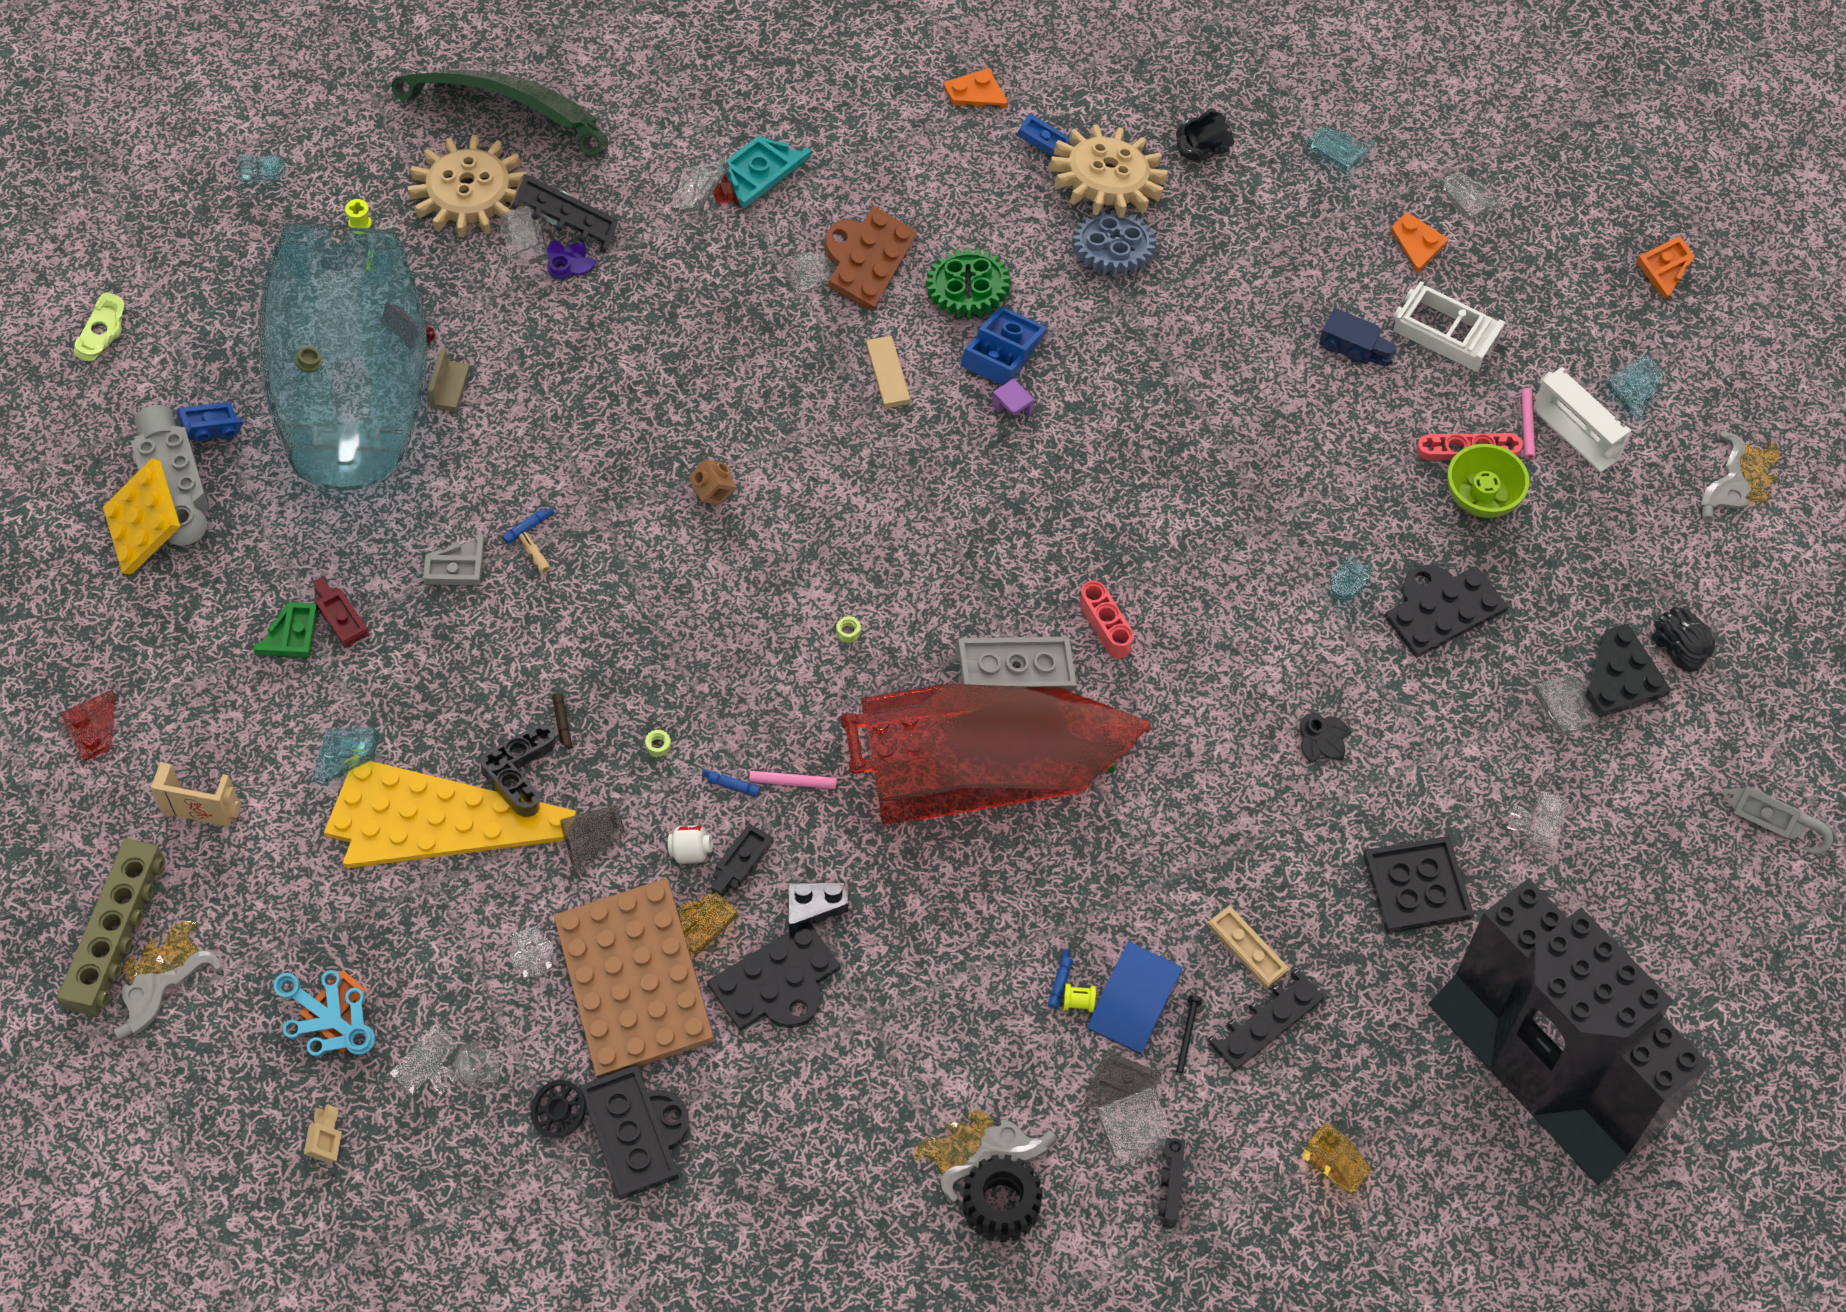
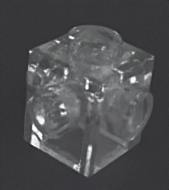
(531, 952)

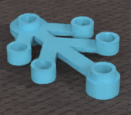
(329, 1016)

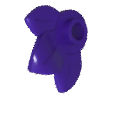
(571, 257)

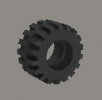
(995, 1221)

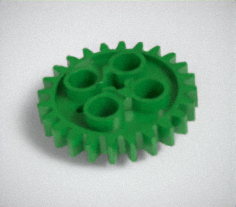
(988, 282)

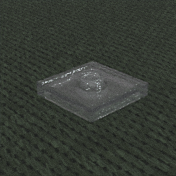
(1566, 703)
(1134, 1126)

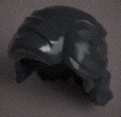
(1204, 136)
(1685, 637)

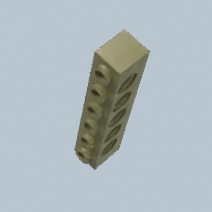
(132, 858)

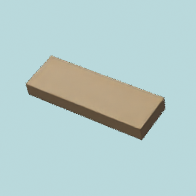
(888, 372)
(1248, 947)

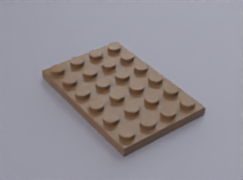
(633, 978)

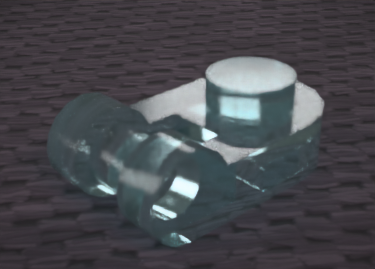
(270, 168)
(1346, 584)

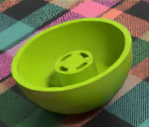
(1487, 480)

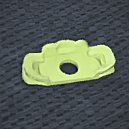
(108, 312)

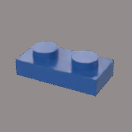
(1041, 134)

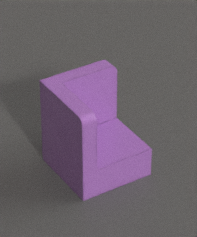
(1013, 398)

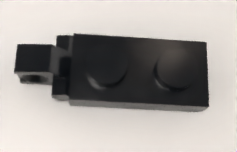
(740, 859)
(1172, 1180)

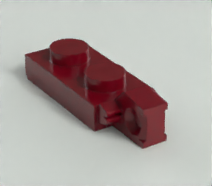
(339, 613)

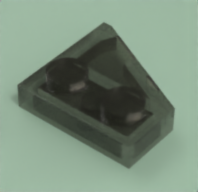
(591, 835)
(1119, 1078)

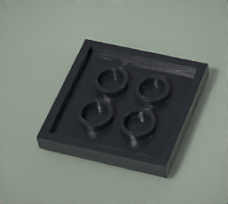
(1418, 884)

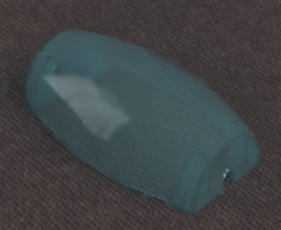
(368, 323)

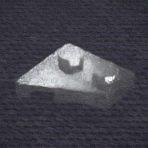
(698, 184)
(811, 271)

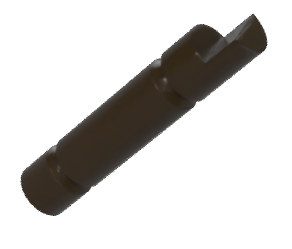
(561, 720)

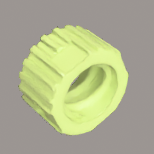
(852, 622)
(660, 735)

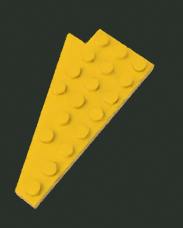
(416, 816)

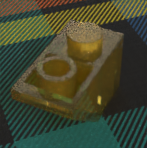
(1337, 1158)

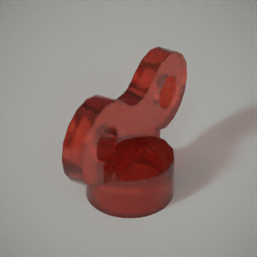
(724, 193)

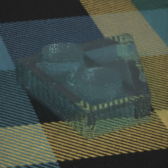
(1339, 147)
(1636, 385)
(344, 751)

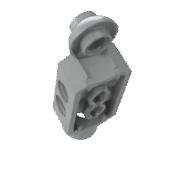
(170, 444)

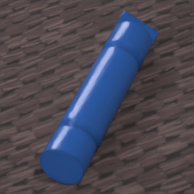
(527, 525)
(731, 783)
(1060, 980)

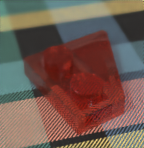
(92, 724)

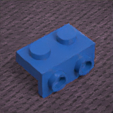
(209, 421)

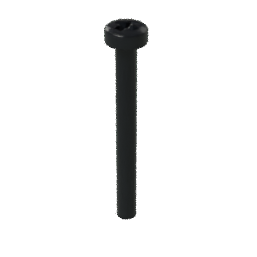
(1195, 1001)

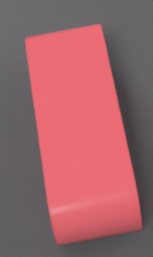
(1105, 608)

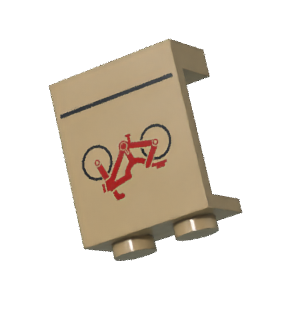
(192, 804)

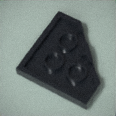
(1623, 674)

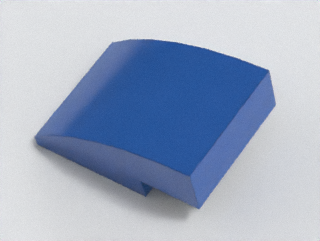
(1003, 346)
(1135, 997)

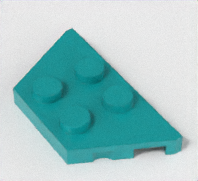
(762, 166)

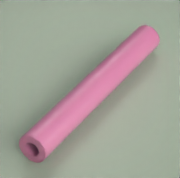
(1528, 423)
(792, 780)

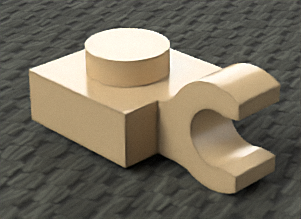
(322, 1138)

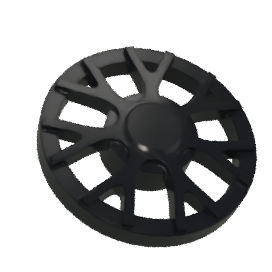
(558, 1109)

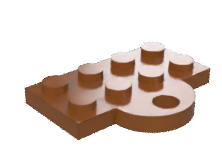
(867, 256)

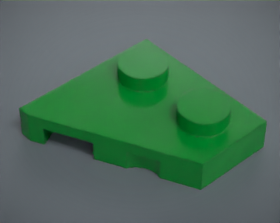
(290, 633)

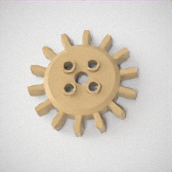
(1086, 171)
(482, 198)

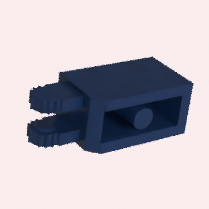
(1356, 339)

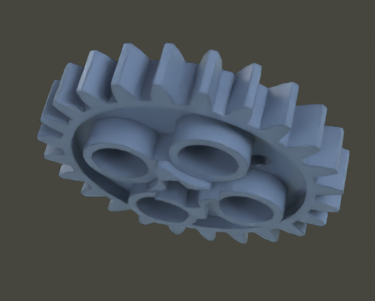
(1113, 243)

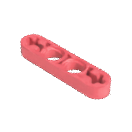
(1464, 441)

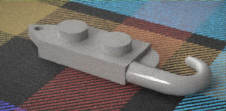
(1777, 816)

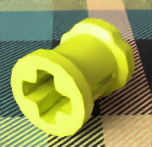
(357, 212)
(1079, 998)

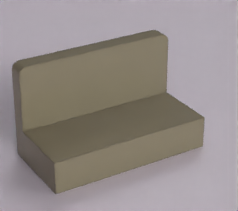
(447, 383)

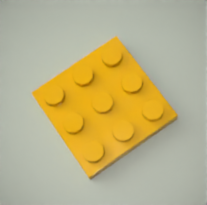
(141, 516)

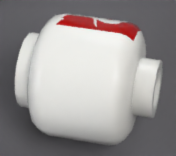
(689, 844)

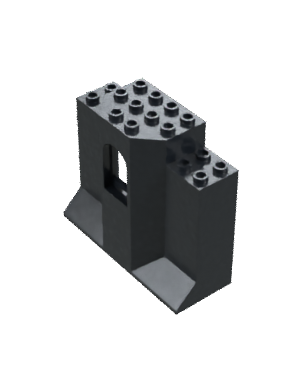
(1621, 1057)

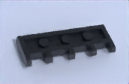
(565, 210)
(1267, 1022)

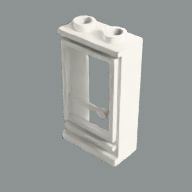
(1476, 344)
(1597, 451)

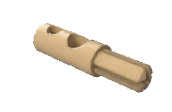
(533, 551)

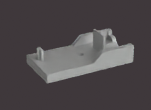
(1040, 659)

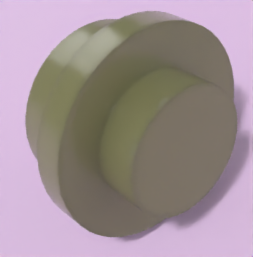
(308, 359)

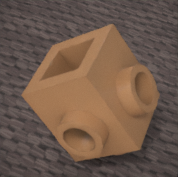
(712, 482)

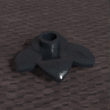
(1325, 740)

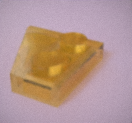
(705, 920)

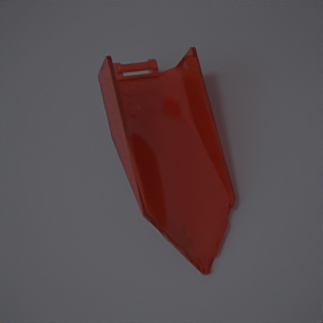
(983, 746)

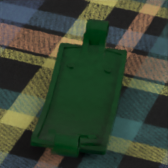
(527, 92)

